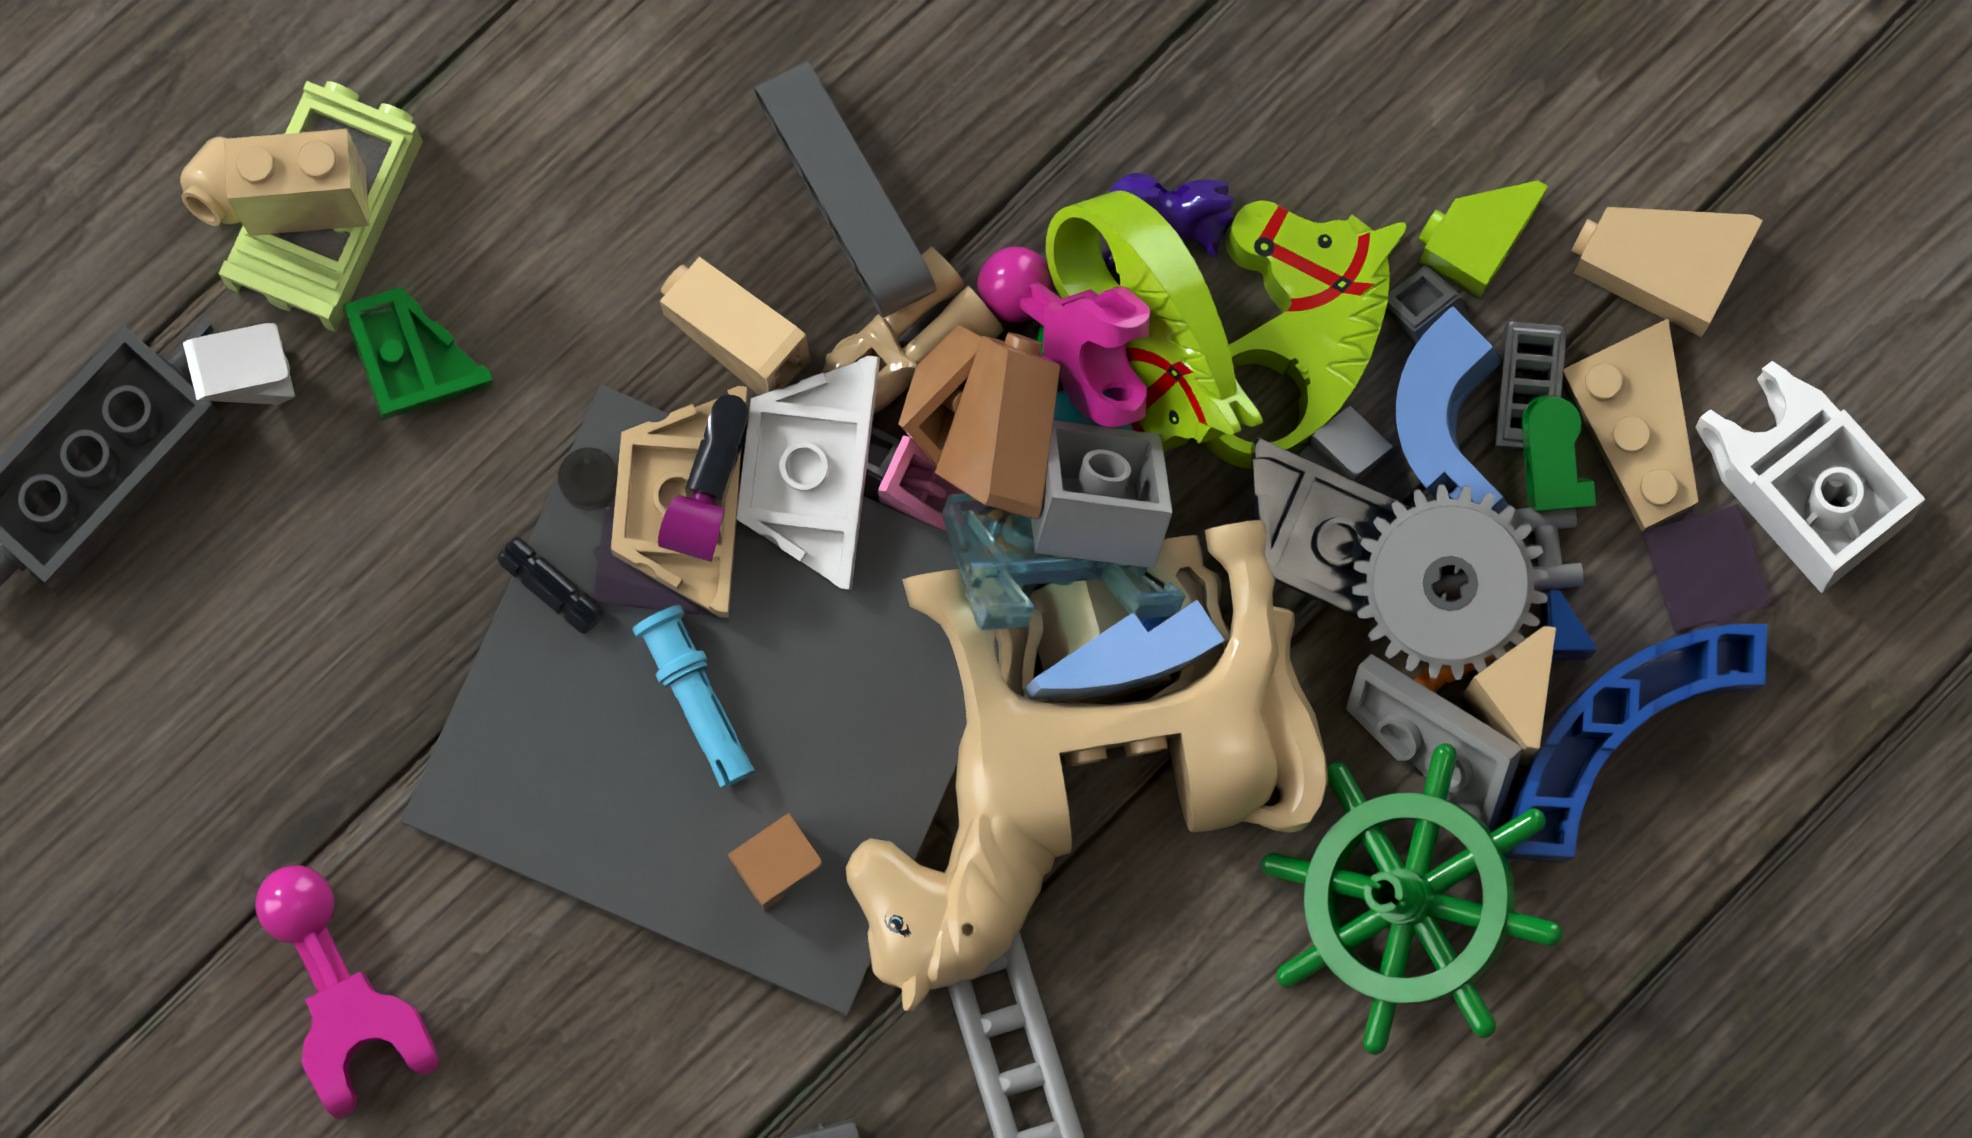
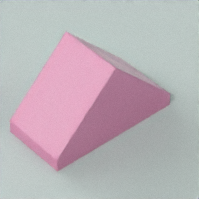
(914, 486)

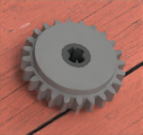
(1408, 561)

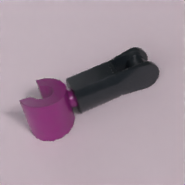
(695, 520)

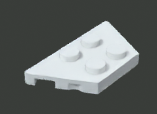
(810, 467)

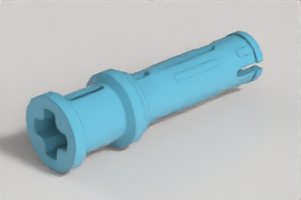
(684, 672)

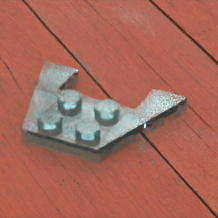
(999, 557)

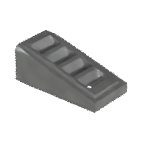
(1526, 335)

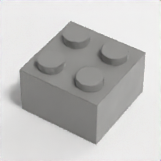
(1104, 496)

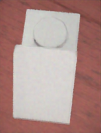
(240, 366)

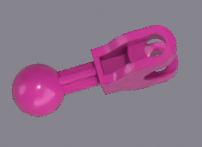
(1080, 332)
(347, 1011)

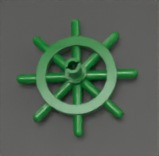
(1410, 899)

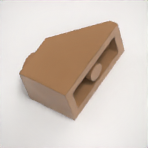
(937, 391)

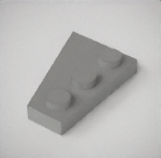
(1415, 720)

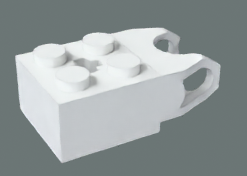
(1803, 465)

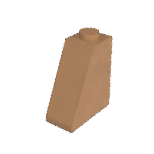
(1003, 426)

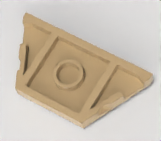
(651, 472)

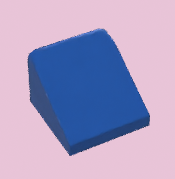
(1571, 638)

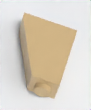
(1666, 259)
(735, 327)

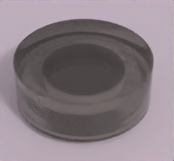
(588, 478)

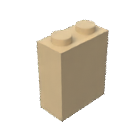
(296, 182)

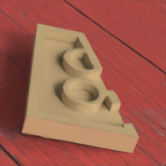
(1638, 422)

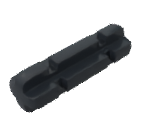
(550, 585)

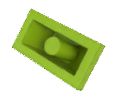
(1478, 234)

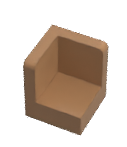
(775, 861)

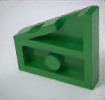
(408, 355)

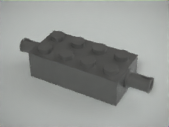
(98, 456)

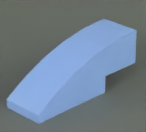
(1129, 656)

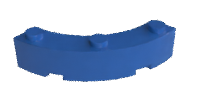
(1612, 708)

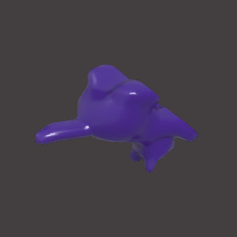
(1194, 210)

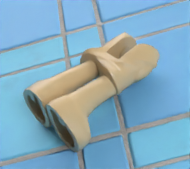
(882, 334)

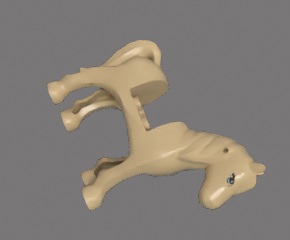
(1231, 730)

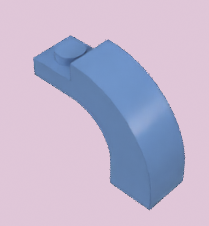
(1430, 394)

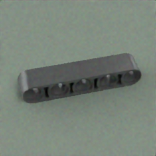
(845, 189)

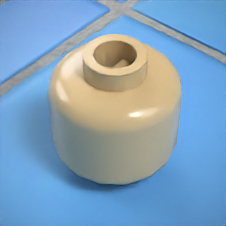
(205, 185)

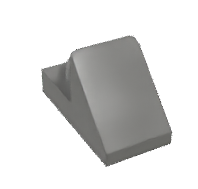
(1347, 446)

